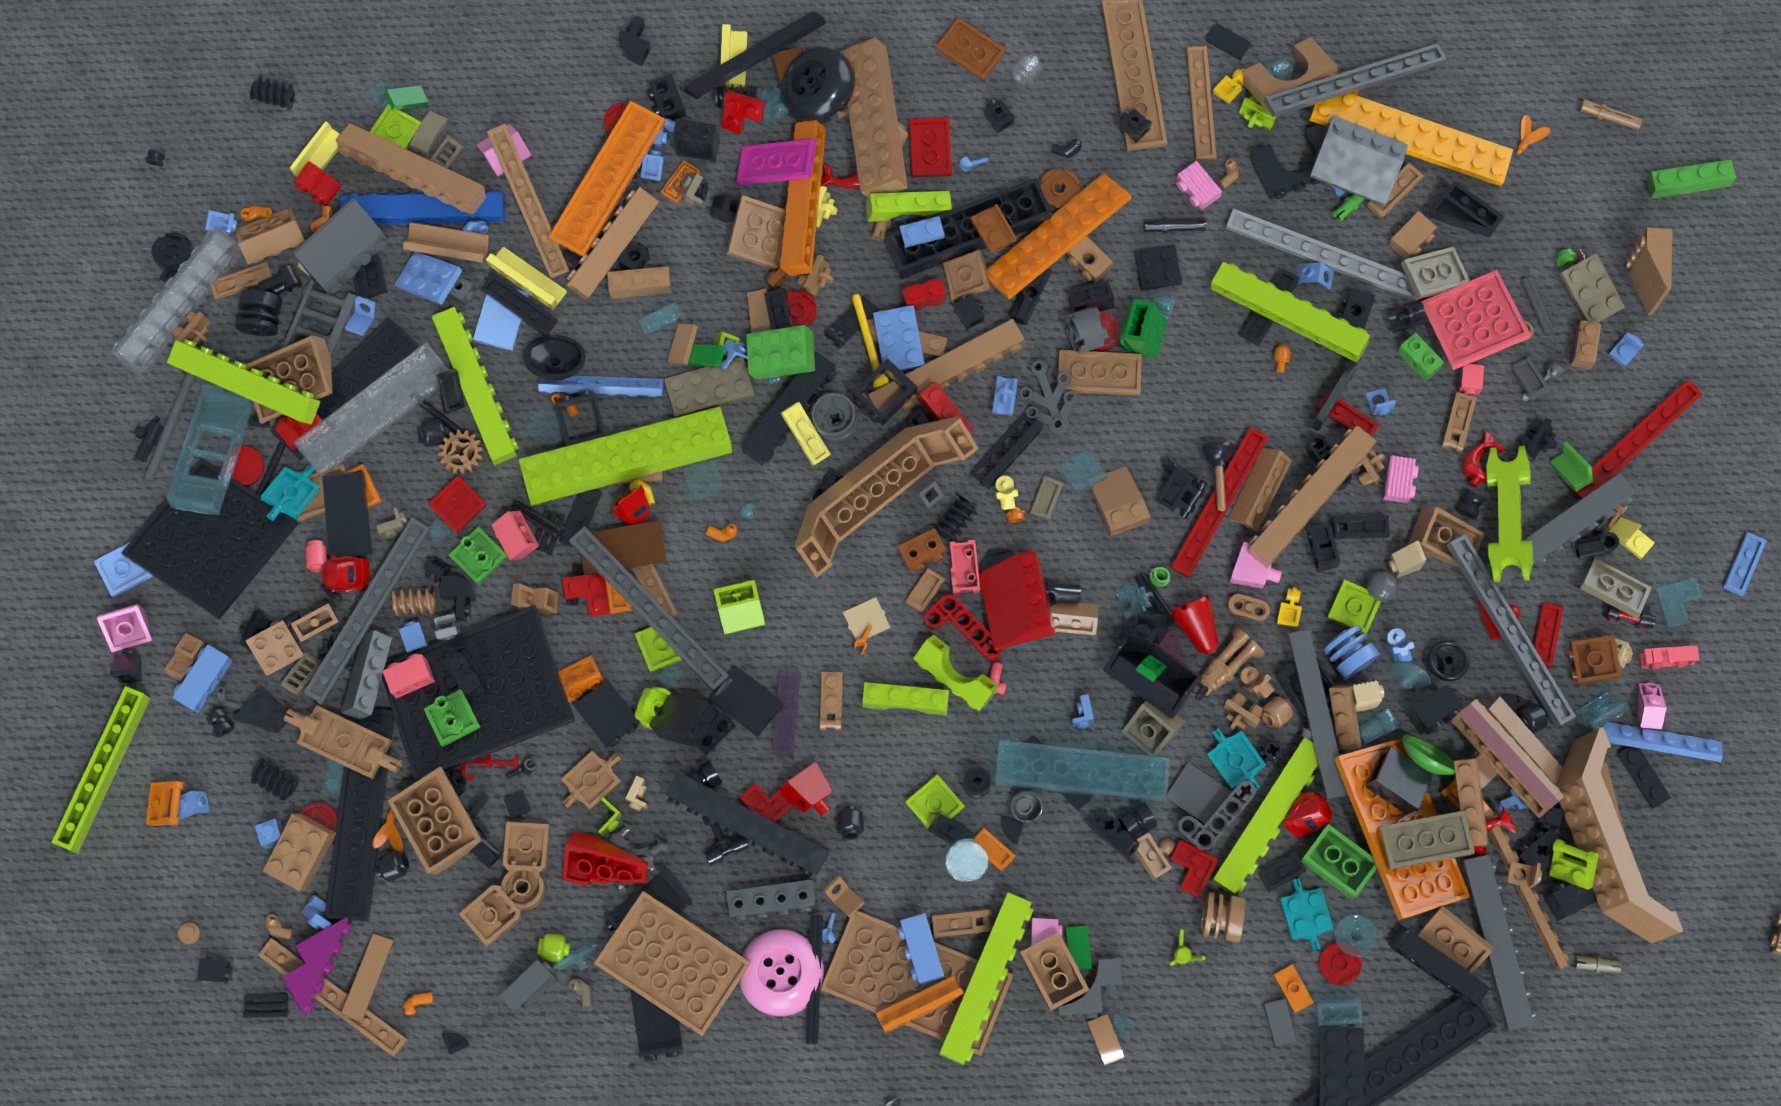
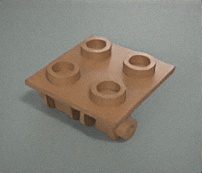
(274, 647)

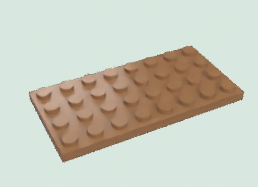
(875, 974)

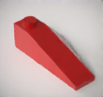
(596, 861)

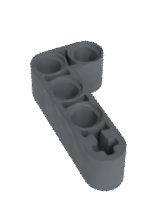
(1222, 814)

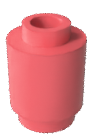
(315, 555)

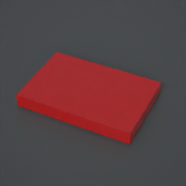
(930, 147)

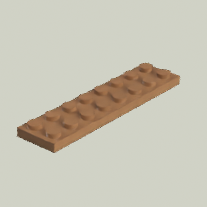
(1134, 68)

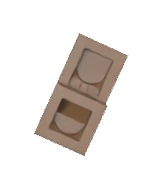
(184, 657)
(1105, 1040)

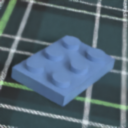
(428, 277)
(899, 337)

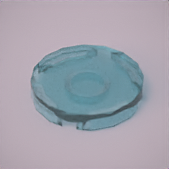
(966, 860)

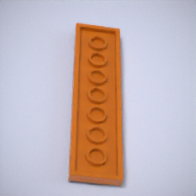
(607, 179)
(1057, 235)

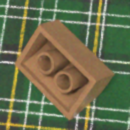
(269, 235)

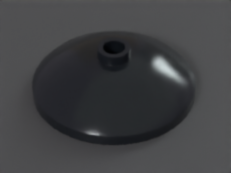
(554, 357)

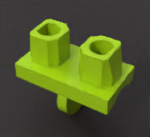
(1256, 114)

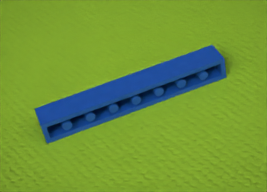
(425, 209)

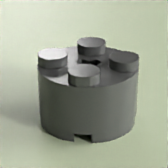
(1085, 330)

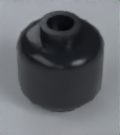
(432, 433)
(1534, 717)
(850, 822)
(392, 866)

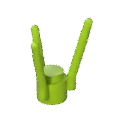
(1183, 954)

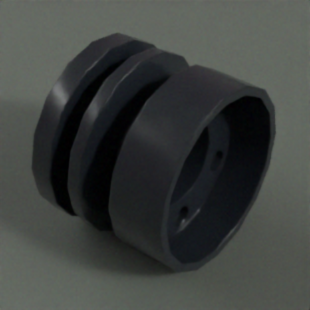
(258, 313)

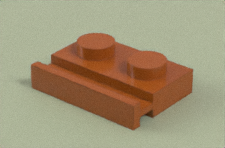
(993, 229)

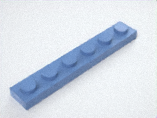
(604, 385)
(1664, 741)

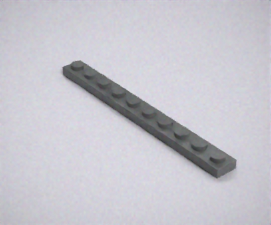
(1354, 80)
(648, 608)
(366, 611)
(1511, 630)

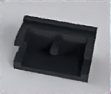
(1092, 295)

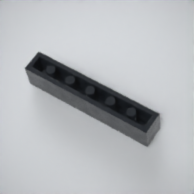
(773, 428)

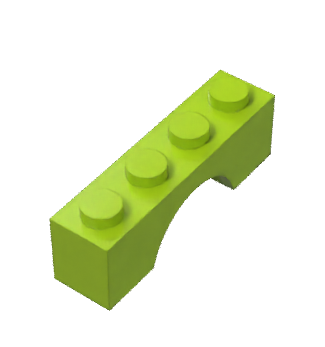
(890, 205)
(935, 658)
(905, 697)

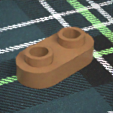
(1248, 608)

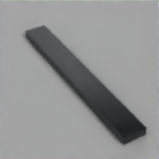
(754, 55)

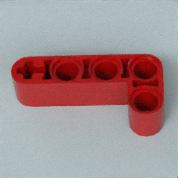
(966, 630)

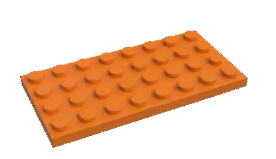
(1409, 888)

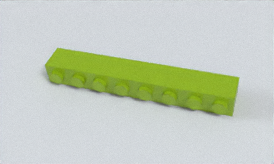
(1290, 311)
(243, 381)
(474, 386)
(101, 770)
(1267, 819)
(985, 979)

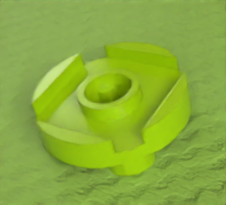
(647, 702)

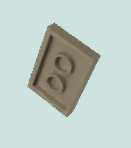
(1435, 272)
(1592, 289)
(1616, 588)

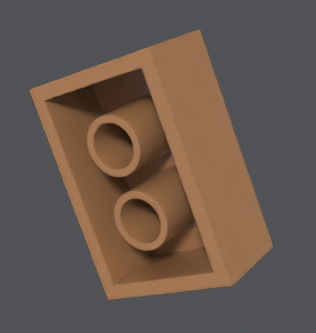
(299, 852)

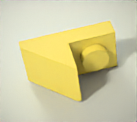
(1631, 537)

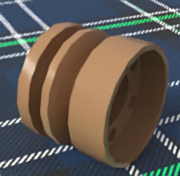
(1223, 917)

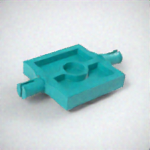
(290, 493)
(1235, 759)
(1306, 914)

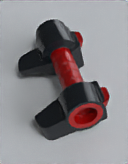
(1643, 622)

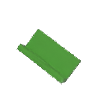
(1572, 468)

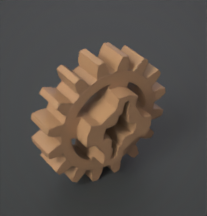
(468, 448)

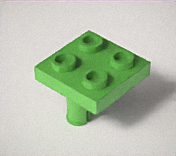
(478, 555)
(451, 717)

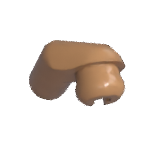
(276, 929)

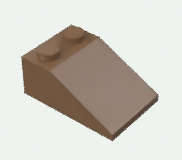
(1120, 502)
(1437, 529)
(1054, 971)

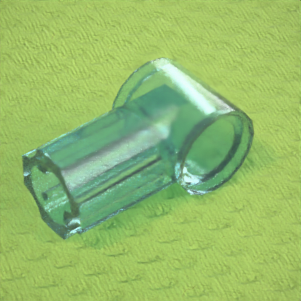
(1379, 726)

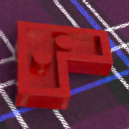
(739, 107)
(590, 587)
(769, 808)
(1199, 865)

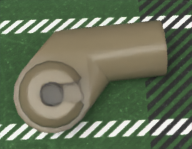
(583, 990)

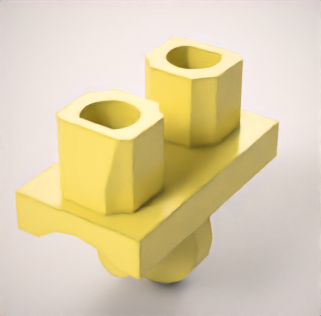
(825, 206)
(1005, 492)

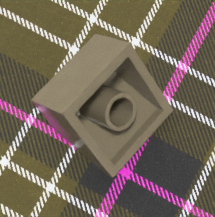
(1152, 728)

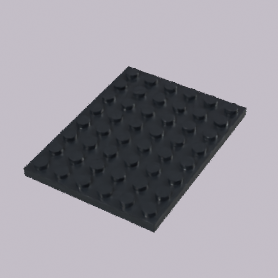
(519, 701)

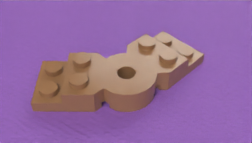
(502, 906)

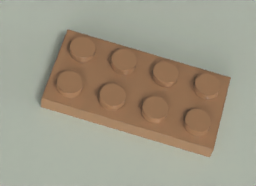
(1101, 372)

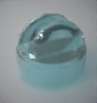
(748, 510)

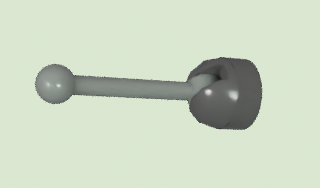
(1553, 371)

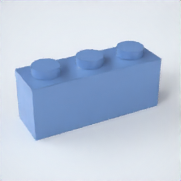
(202, 678)
(920, 949)

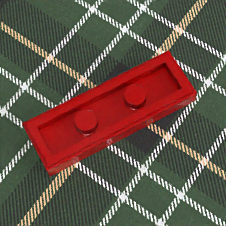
(1348, 416)
(1548, 632)

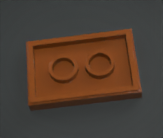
(970, 49)

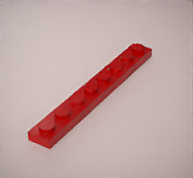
(1640, 437)
(1211, 517)

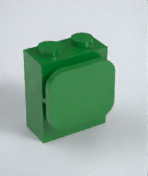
(1143, 329)

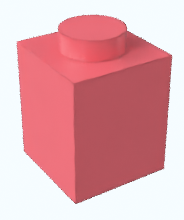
(1471, 379)

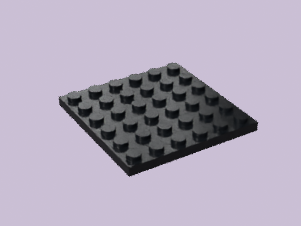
(210, 555)

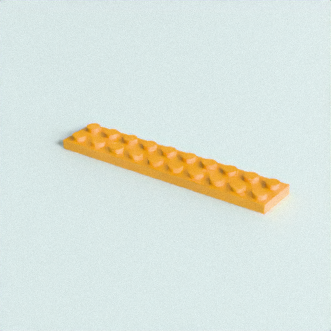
(1424, 138)

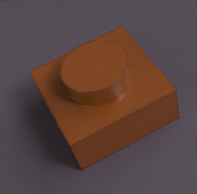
(776, 279)

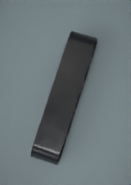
(1439, 966)

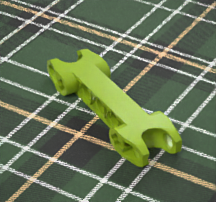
(1510, 548)

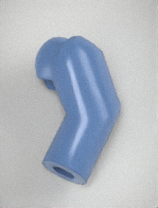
(476, 226)

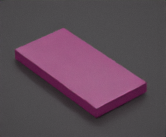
(776, 162)

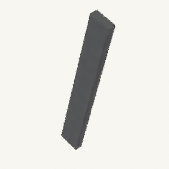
(1317, 712)

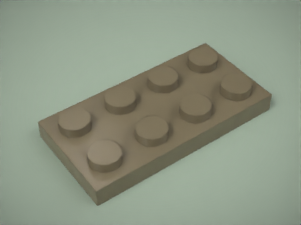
(708, 388)
(1426, 840)

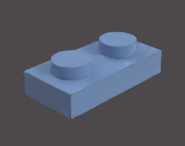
(922, 231)

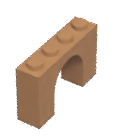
(1307, 55)

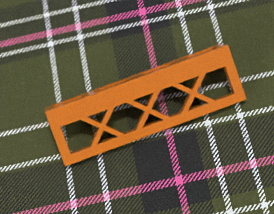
(919, 1004)

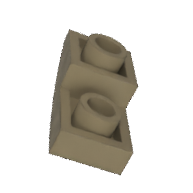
(427, 132)

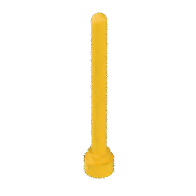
(882, 380)

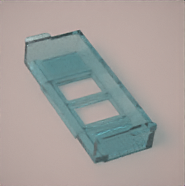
(213, 413)

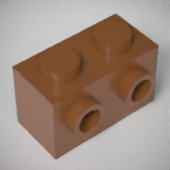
(922, 550)

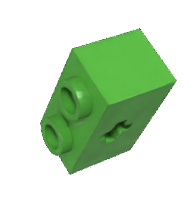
(1420, 357)

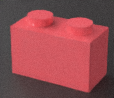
(515, 535)
(408, 675)

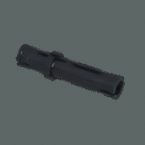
(1164, 225)

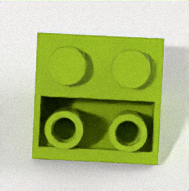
(739, 607)

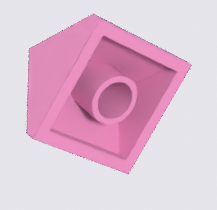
(490, 156)
(125, 627)

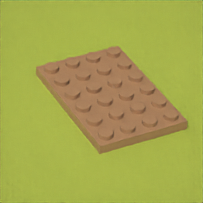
(672, 963)

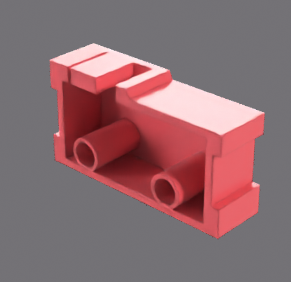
(964, 568)
(1668, 657)

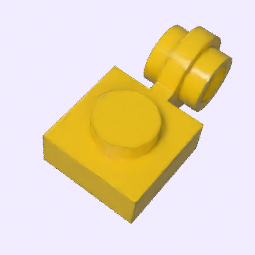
(1228, 87)
(1289, 613)

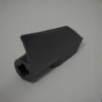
(1119, 840)

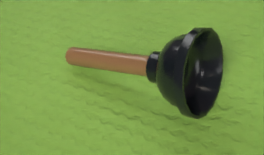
(1218, 454)

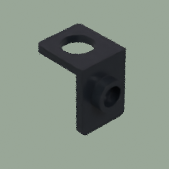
(474, 809)

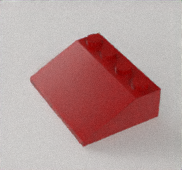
(1017, 601)

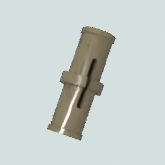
(1598, 964)

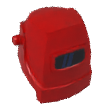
(632, 507)
(346, 573)
(1308, 814)

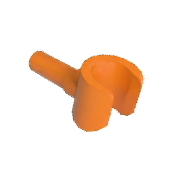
(862, 642)

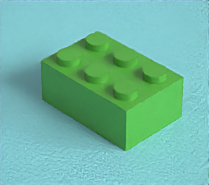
(780, 352)
(1340, 862)

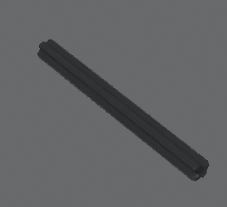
(813, 1005)

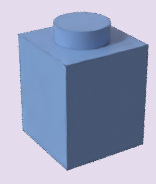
(413, 636)
(269, 833)

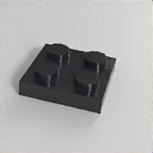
(1158, 267)

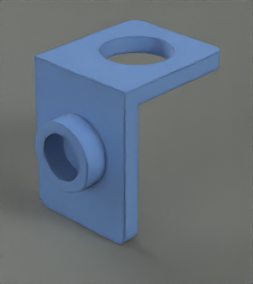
(1314, 274)
(361, 319)
(733, 349)
(1383, 408)

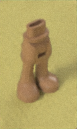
(1218, 672)

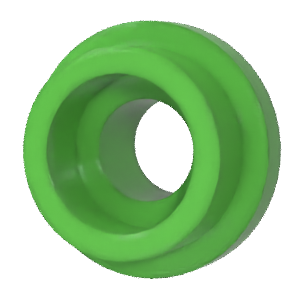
(1566, 258)
(1163, 573)

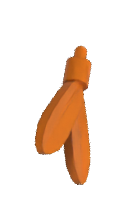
(1528, 138)
(389, 831)

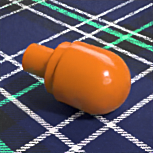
(1281, 357)

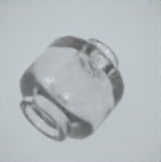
(1026, 68)

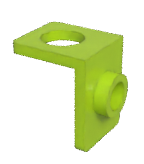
(613, 822)

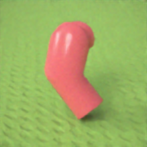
(995, 677)

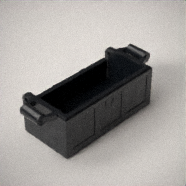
(1169, 690)

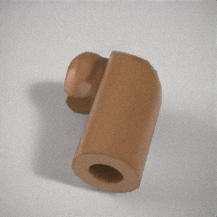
(1232, 173)

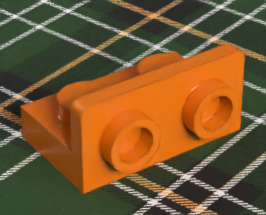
(581, 678)

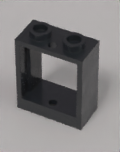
(705, 142)
(899, 378)
(584, 397)
(1290, 671)

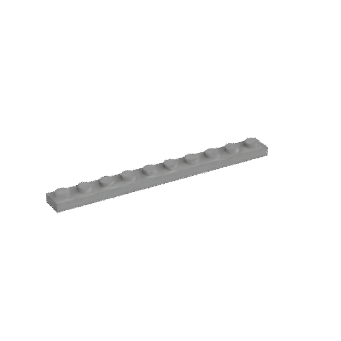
(1320, 252)

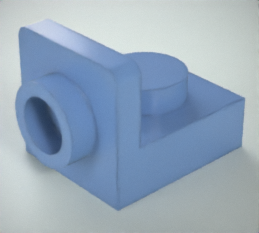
(663, 135)
(653, 165)
(1626, 349)
(1084, 708)

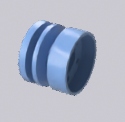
(1351, 652)

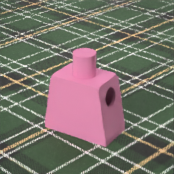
(1251, 572)

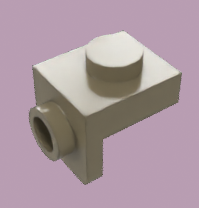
(689, 186)
(391, 528)

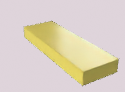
(805, 433)

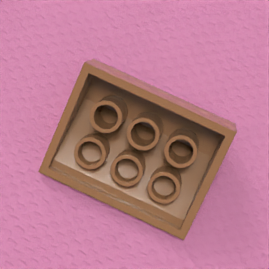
(1651, 267)
(300, 364)
(435, 821)

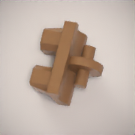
(818, 277)
(195, 330)
(1371, 474)
(1256, 682)
(1235, 707)

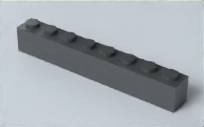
(1571, 524)
(1493, 928)

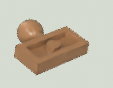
(1153, 857)

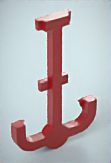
(488, 763)

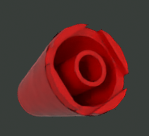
(1198, 623)

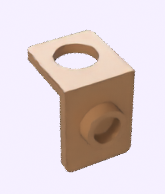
(1533, 874)
(844, 897)

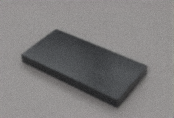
(347, 515)

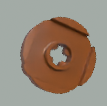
(1060, 178)

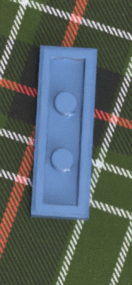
(1744, 564)

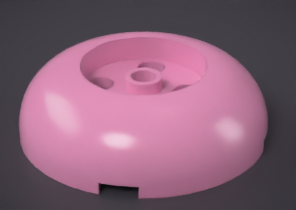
(783, 998)

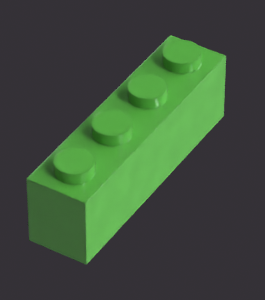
(1690, 178)

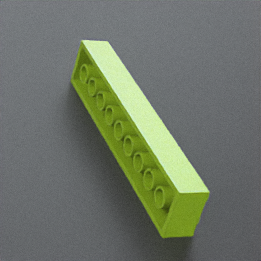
(625, 456)

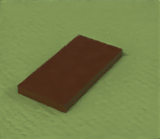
(632, 545)

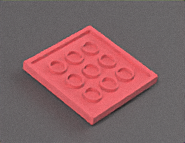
(1475, 320)

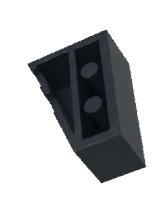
(1466, 211)

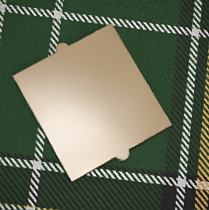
(866, 614)

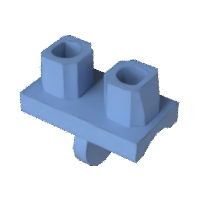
(1004, 396)
(1398, 645)

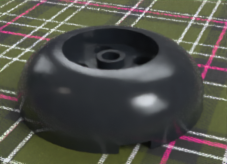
(817, 97)

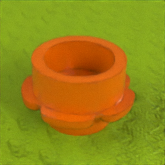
(1015, 515)

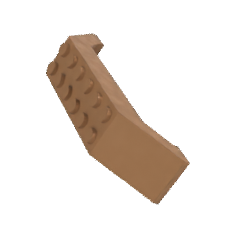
(876, 484)
(1598, 829)

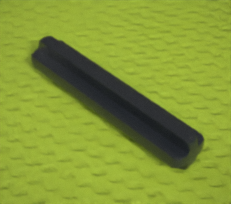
(537, 519)
(1157, 601)

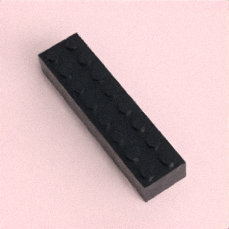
(1021, 205)

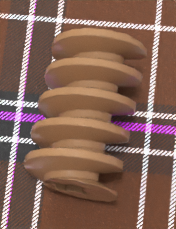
(417, 602)

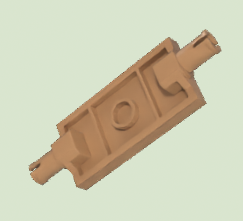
(343, 741)

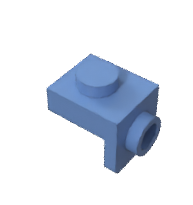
(220, 220)
(192, 803)
(315, 912)

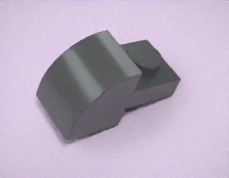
(446, 625)

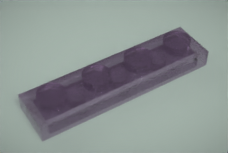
(787, 716)

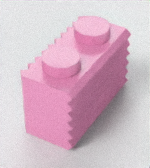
(1198, 186)
(1400, 479)

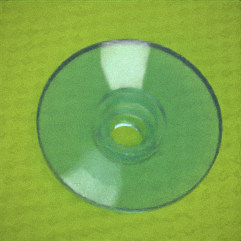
(1410, 676)
(1359, 926)

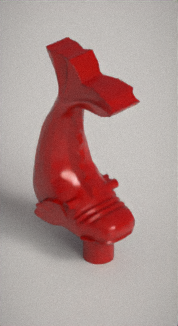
(849, 182)
(1471, 466)
(1503, 819)

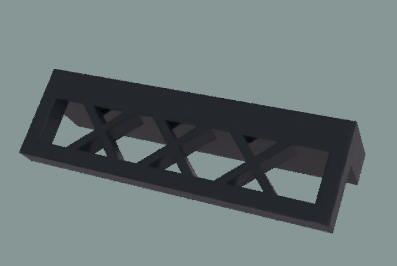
(1012, 453)

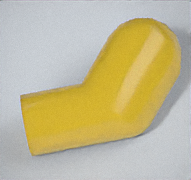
(648, 490)

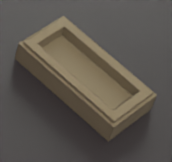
(1046, 498)

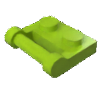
(1570, 869)

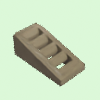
(460, 149)
(296, 670)

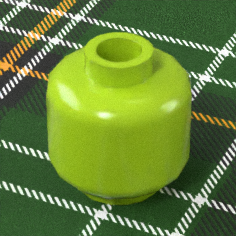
(553, 947)

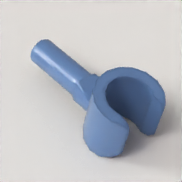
(967, 165)
(827, 932)

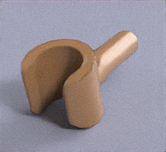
(1620, 510)

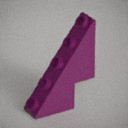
(317, 958)

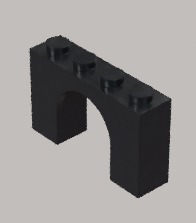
(1274, 177)

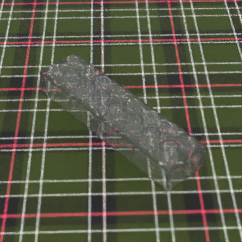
(181, 295)
(372, 411)

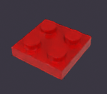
(457, 504)

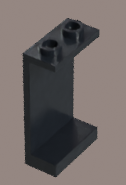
(662, 888)
(656, 1030)

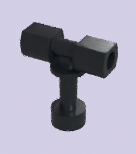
(724, 845)

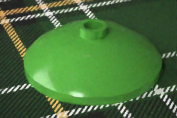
(1428, 756)

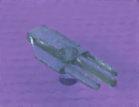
(577, 957)

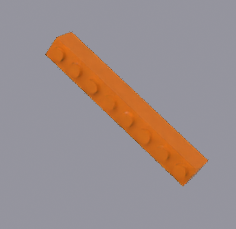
(803, 207)

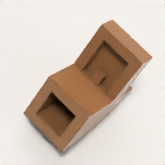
(543, 598)

